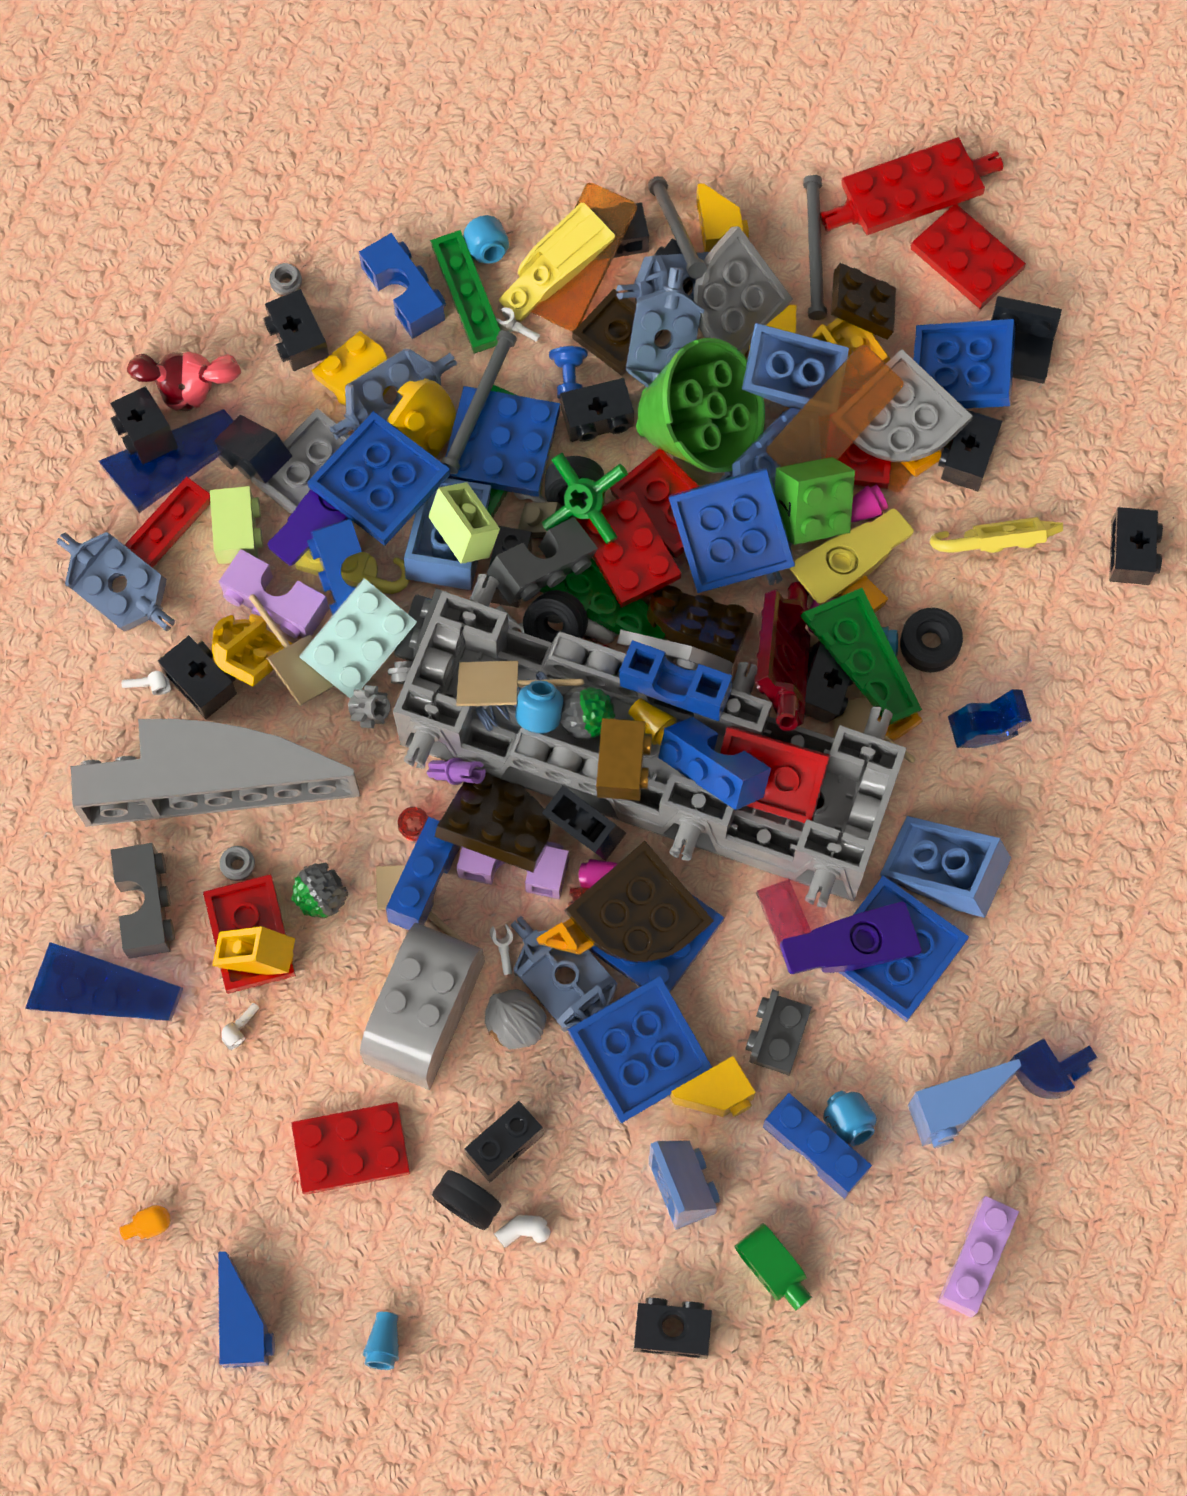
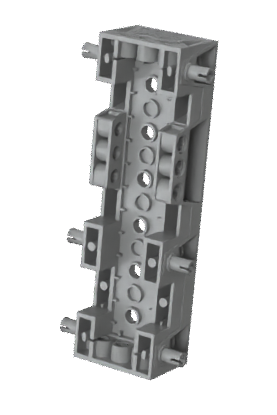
(820, 853)

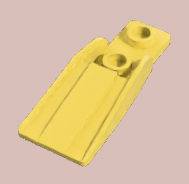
(557, 260)
(850, 556)

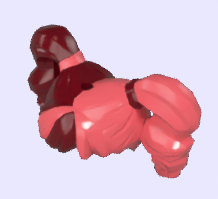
(186, 369)

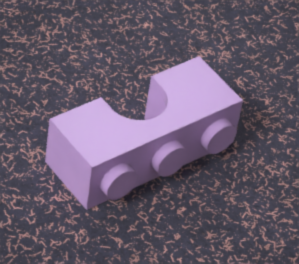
(296, 611)
(544, 881)
(978, 1256)

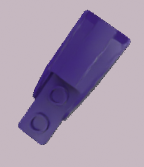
(310, 514)
(854, 942)

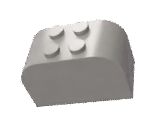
(421, 1005)

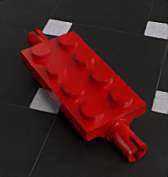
(911, 187)

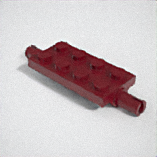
(784, 655)

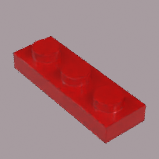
(169, 522)

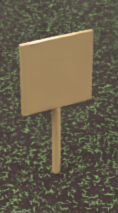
(295, 673)
(495, 683)

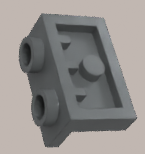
(421, 611)
(778, 1034)

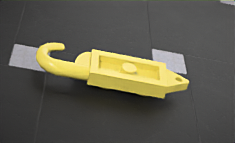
(999, 535)
(355, 569)

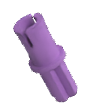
(456, 771)

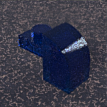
(990, 723)
(1046, 1076)

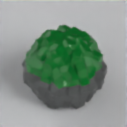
(584, 711)
(319, 891)

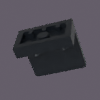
(1033, 336)

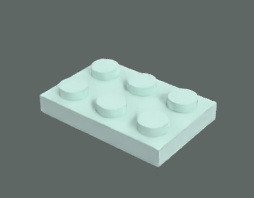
(358, 638)

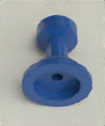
(568, 358)

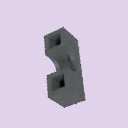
(524, 575)
(147, 929)

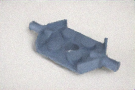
(655, 275)
(659, 311)
(366, 391)
(96, 566)
(570, 1002)

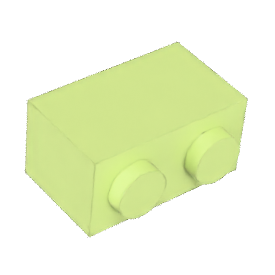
(464, 522)
(234, 523)

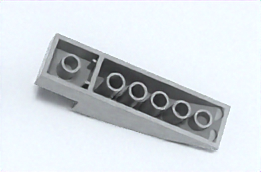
(204, 770)

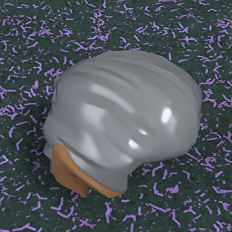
(515, 1019)

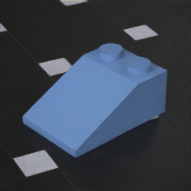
(789, 365)
(429, 556)
(948, 865)
(949, 1106)
(682, 1182)

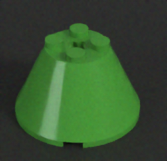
(700, 406)

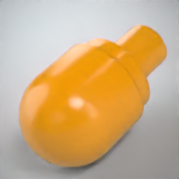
(147, 1223)

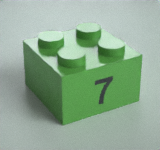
(815, 499)

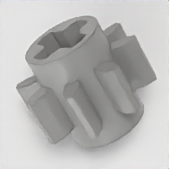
(369, 706)

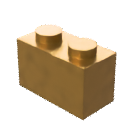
(621, 759)

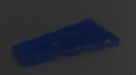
(153, 480)
(92, 986)

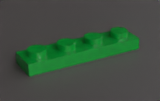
(466, 291)

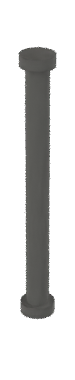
(695, 266)
(817, 310)
(505, 341)

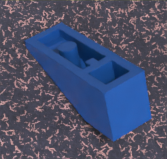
(242, 1329)

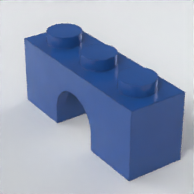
(390, 263)
(332, 546)
(653, 675)
(731, 778)
(418, 882)
(829, 1154)

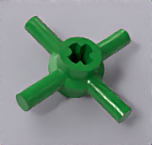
(595, 500)

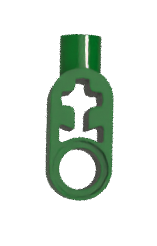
(774, 1266)

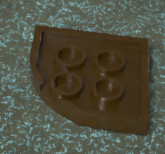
(700, 621)
(497, 822)
(639, 910)

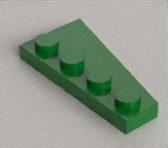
(603, 606)
(861, 648)

